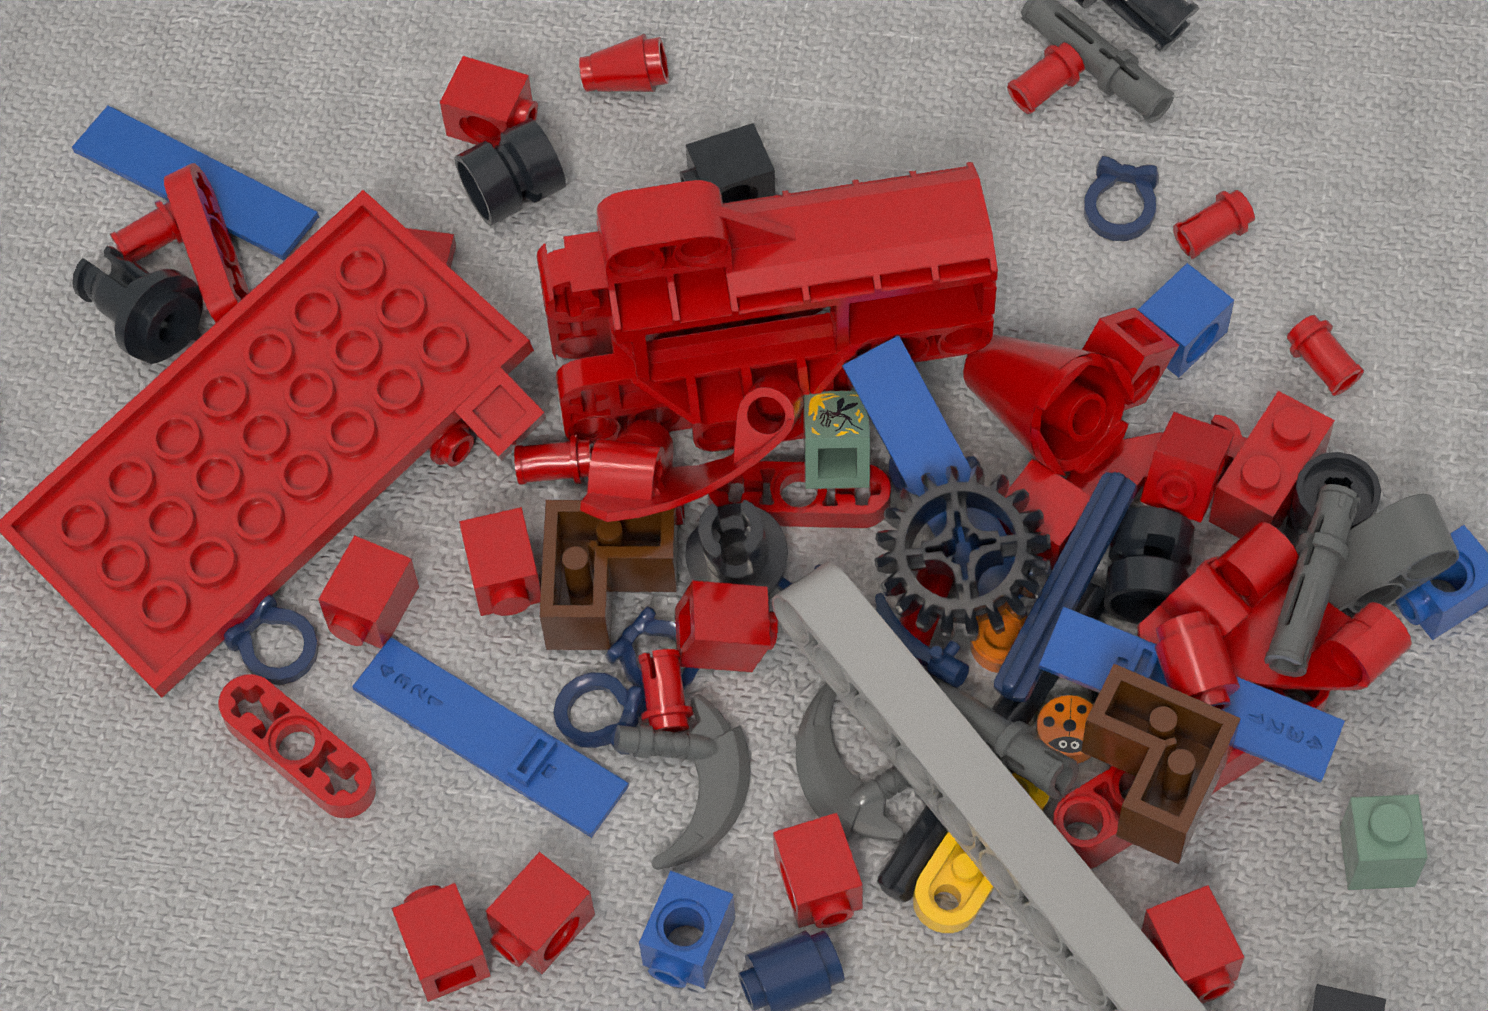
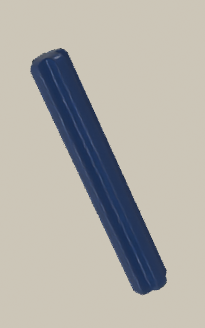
(1065, 583)

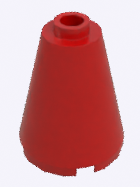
(1053, 399)

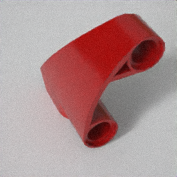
(636, 472)
(1245, 597)

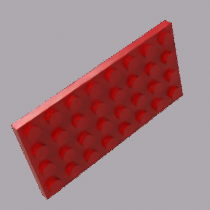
(261, 441)

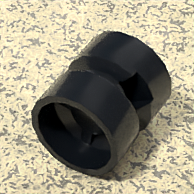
(513, 170)
(1331, 469)
(1147, 561)

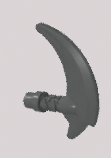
(721, 769)
(833, 787)

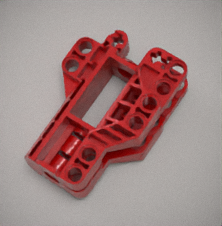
(704, 297)

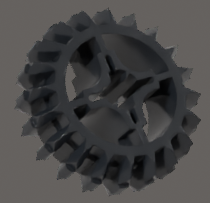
(955, 499)

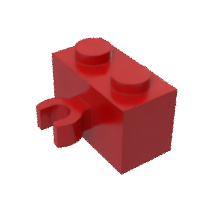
(1267, 464)

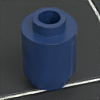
(791, 972)

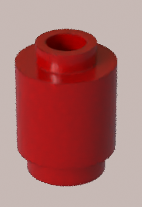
(1196, 659)

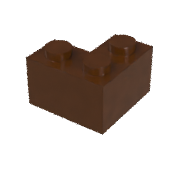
(592, 560)
(1172, 749)

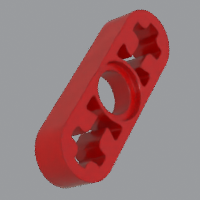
(206, 239)
(816, 514)
(291, 718)

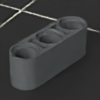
(1393, 554)

